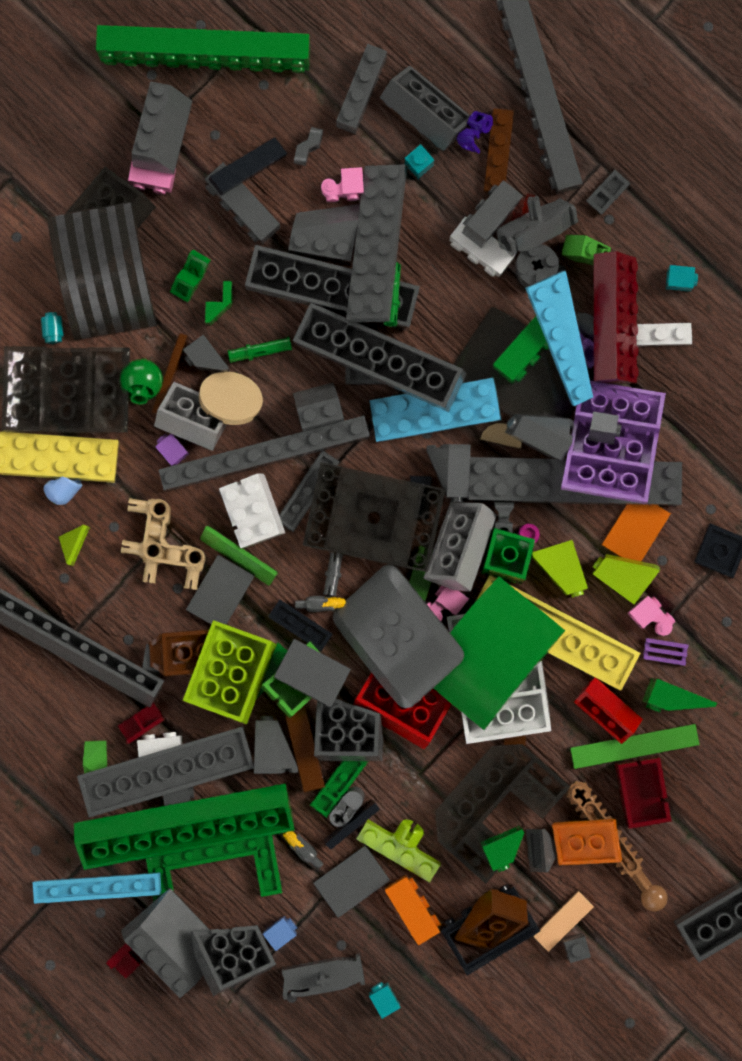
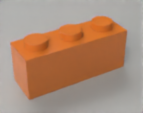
(413, 909)

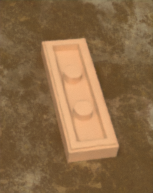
(563, 921)

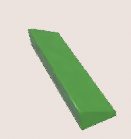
(238, 555)

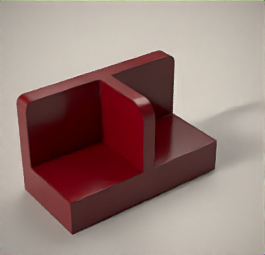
(141, 723)
(125, 960)

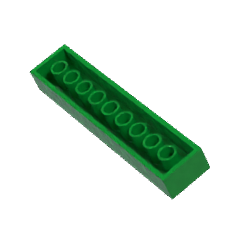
(203, 48)
(183, 826)

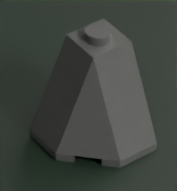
(542, 433)
(452, 469)
(272, 749)

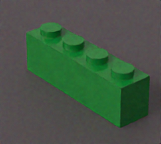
(522, 353)

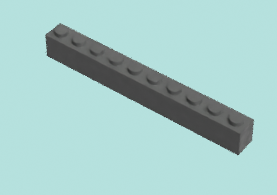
(540, 95)
(264, 453)
(78, 649)

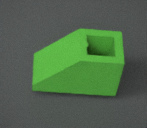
(582, 248)

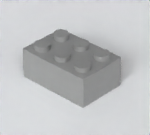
(185, 418)

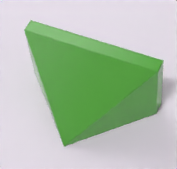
(94, 755)

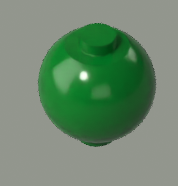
(142, 380)

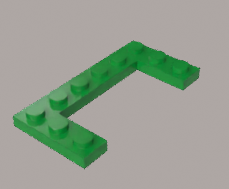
(260, 847)

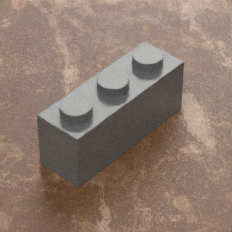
(491, 213)

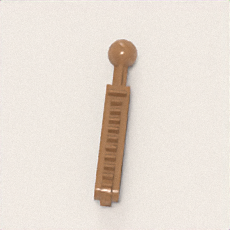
(653, 896)

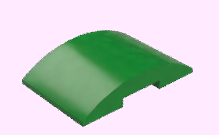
(501, 646)

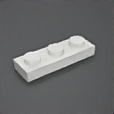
(664, 334)

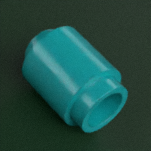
(52, 328)

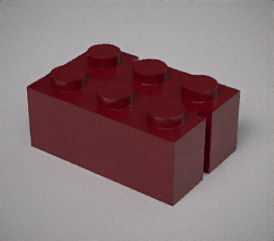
(641, 791)

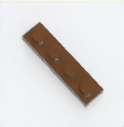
(498, 148)

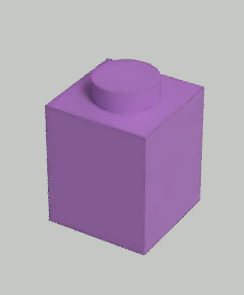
(171, 449)

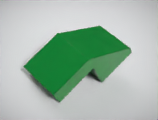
(190, 276)
(215, 310)

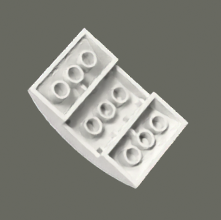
(522, 715)

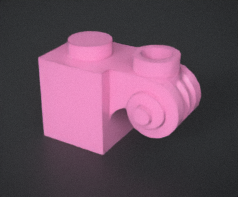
(349, 187)
(447, 599)
(649, 610)

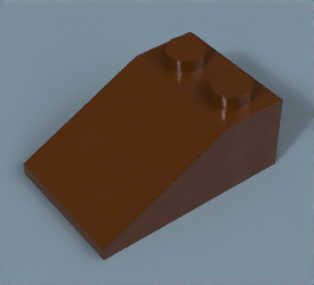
(493, 919)

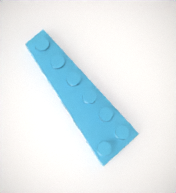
(558, 322)

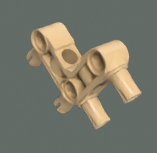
(155, 535)

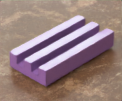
(683, 654)

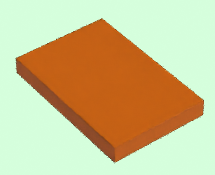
(635, 530)
(587, 842)

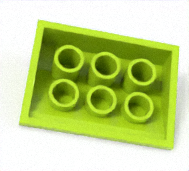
(229, 672)

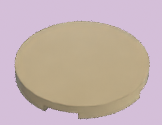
(230, 398)

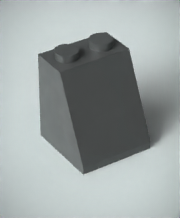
(318, 406)

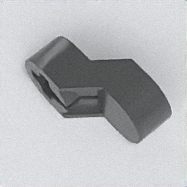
(310, 145)
(340, 814)

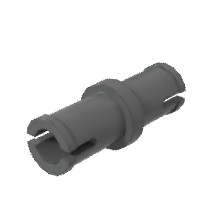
(333, 574)

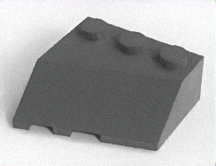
(326, 234)
(347, 733)
(231, 956)

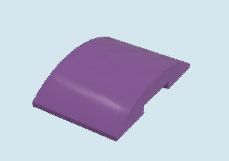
(619, 469)

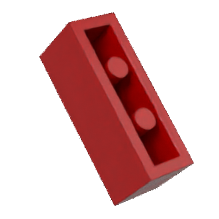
(608, 710)

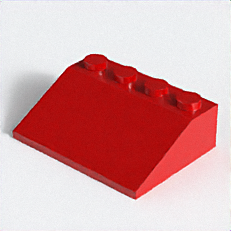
(414, 723)

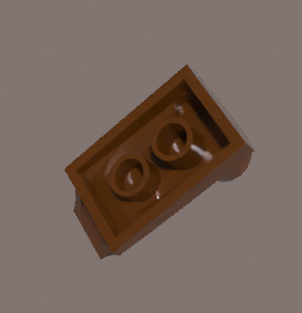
(177, 651)

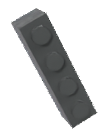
(361, 89)
(247, 210)

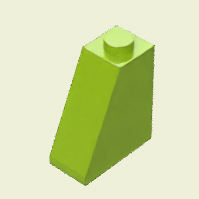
(562, 567)
(625, 575)

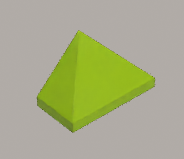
(72, 543)

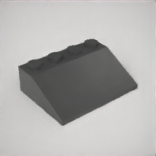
(165, 941)

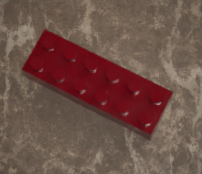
(615, 318)

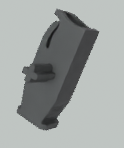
(536, 226)
(322, 976)

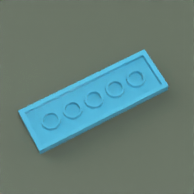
(408, 416)

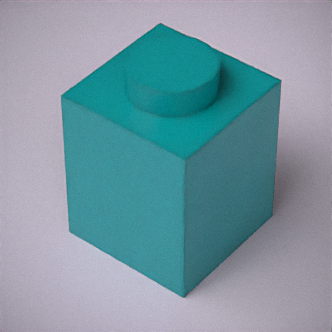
(419, 161)
(681, 278)
(384, 999)

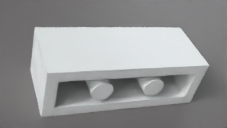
(490, 255)

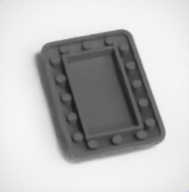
(398, 636)

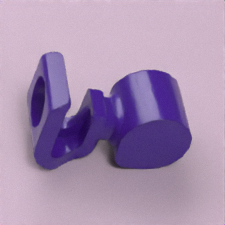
(478, 123)

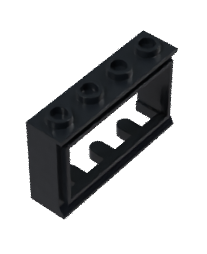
(451, 925)

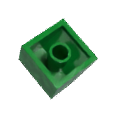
(508, 556)
(503, 848)

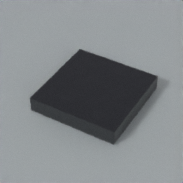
(720, 551)

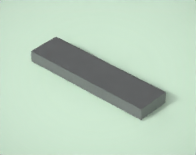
(303, 495)

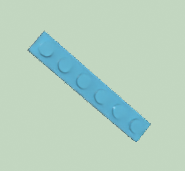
(97, 887)

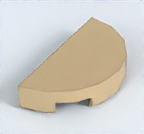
(497, 435)

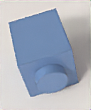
(280, 932)

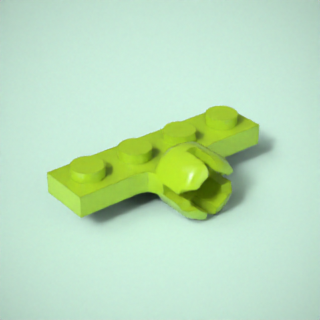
(400, 847)

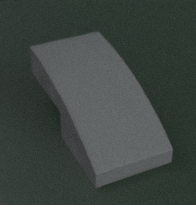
(608, 192)

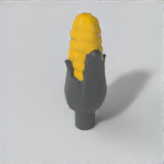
(320, 603)
(303, 849)

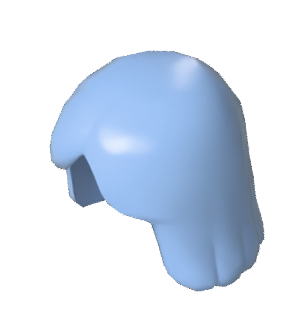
(61, 490)

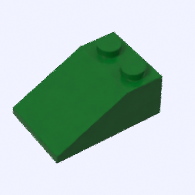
(669, 697)

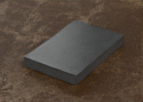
(220, 591)
(312, 673)
(351, 881)

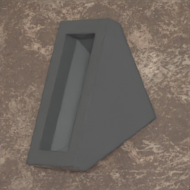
(540, 850)

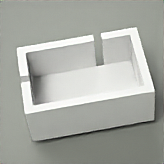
(252, 510)

